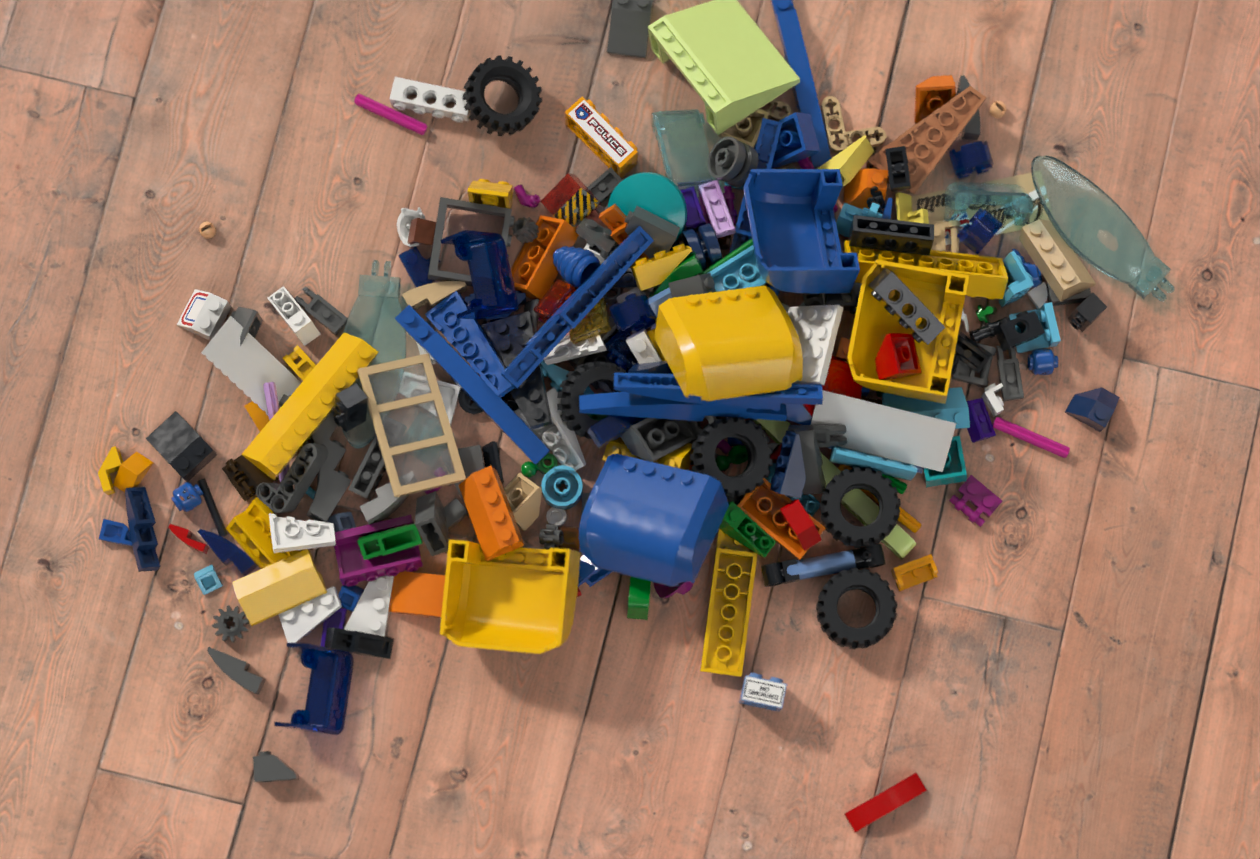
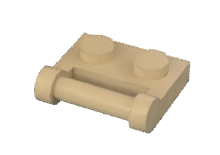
(939, 235)

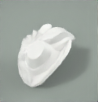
(404, 223)

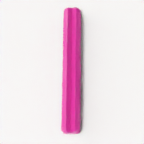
(390, 114)
(1031, 437)

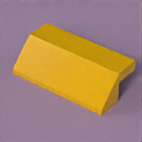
(253, 534)
(279, 587)

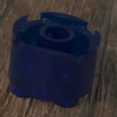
(971, 159)
(980, 231)
(632, 314)

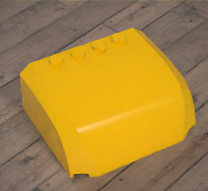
(943, 296)
(729, 343)
(510, 601)

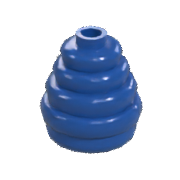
(575, 264)

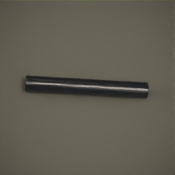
(212, 508)

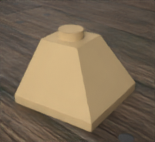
(524, 500)

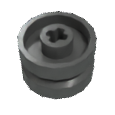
(732, 161)

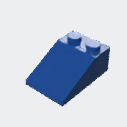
(796, 140)

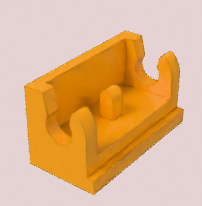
(915, 572)

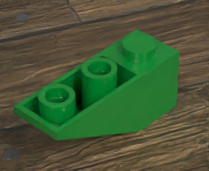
(746, 531)

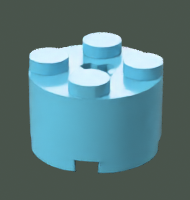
(554, 479)

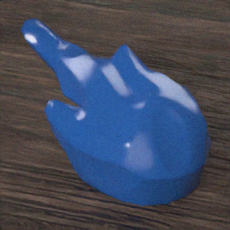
(1031, 269)

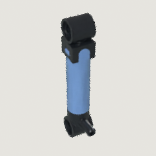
(822, 565)

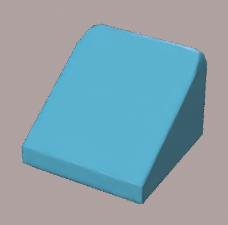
(207, 579)

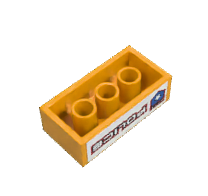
(601, 137)

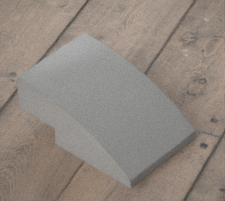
(383, 506)

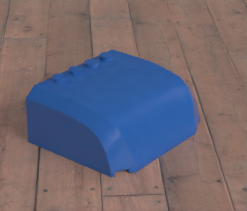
(798, 231)
(651, 520)

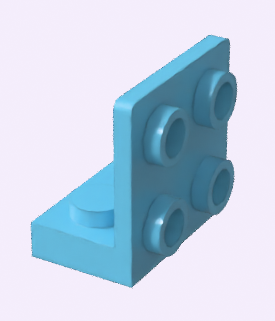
(1018, 278)
(1048, 321)

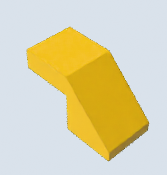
(110, 465)

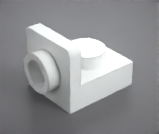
(992, 401)

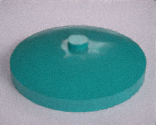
(654, 194)

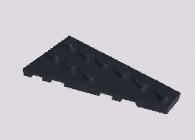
(508, 340)

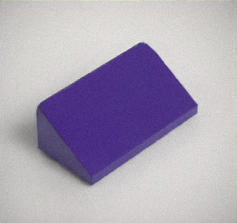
(980, 423)

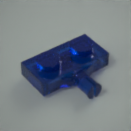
(416, 266)

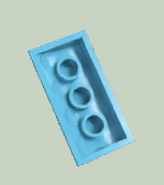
(738, 272)
(886, 466)

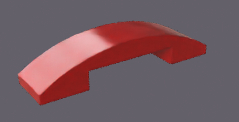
(885, 802)

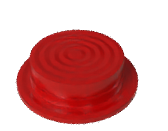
(839, 381)

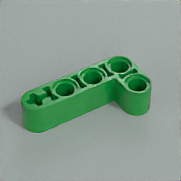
(638, 599)

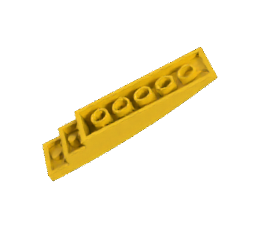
(728, 607)

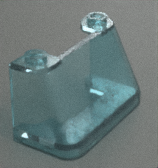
(683, 146)
(963, 194)

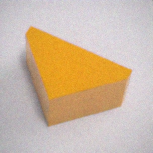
(132, 471)

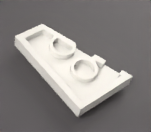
(372, 608)

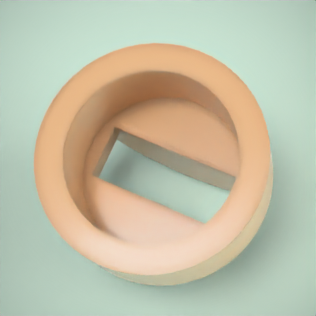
(995, 111)
(208, 233)

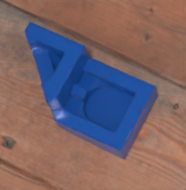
(115, 533)

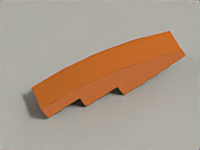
(614, 220)

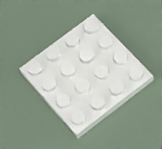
(817, 334)

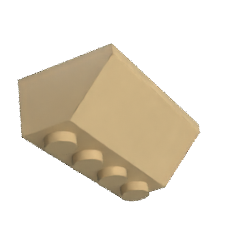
(1055, 259)

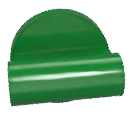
(982, 313)

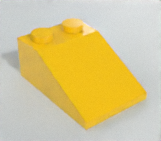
(492, 194)

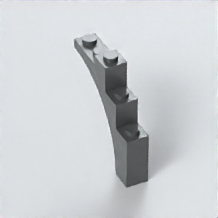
(330, 483)

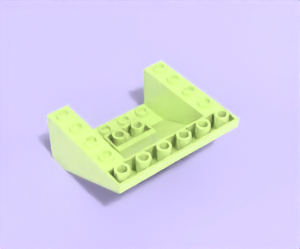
(723, 59)

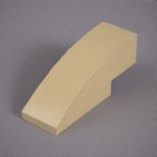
(432, 293)

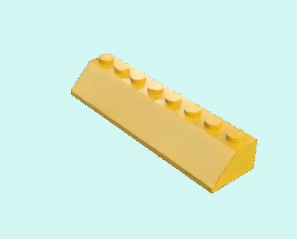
(986, 273)
(309, 405)

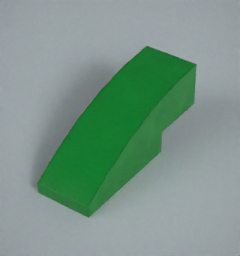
(687, 268)
(389, 541)

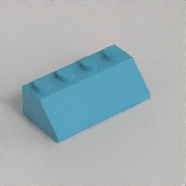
(954, 409)

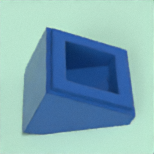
(350, 596)

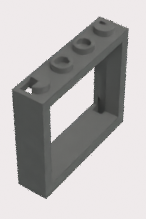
(445, 203)

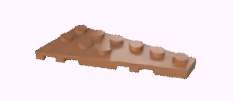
(932, 137)

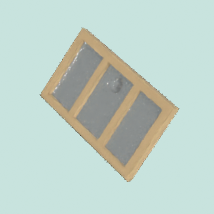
(411, 425)

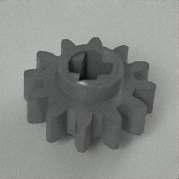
(228, 616)

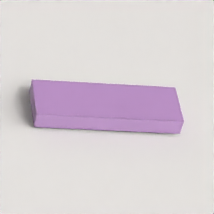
(717, 209)

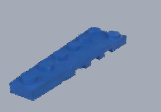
(470, 342)

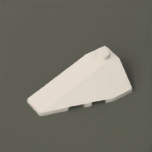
(557, 435)

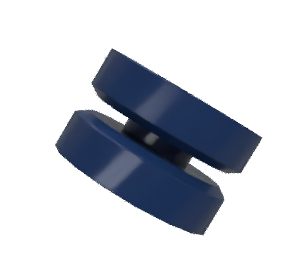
(704, 246)

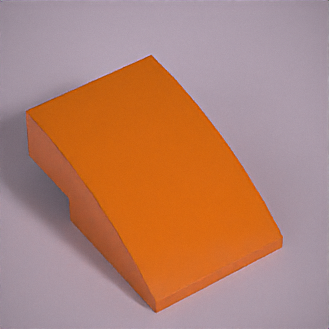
(417, 594)

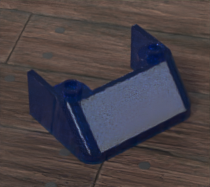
(488, 271)
(326, 692)

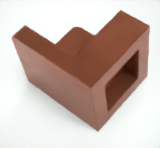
(421, 231)

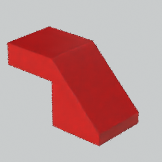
(801, 524)

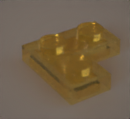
(595, 323)

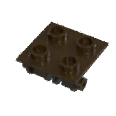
(245, 476)

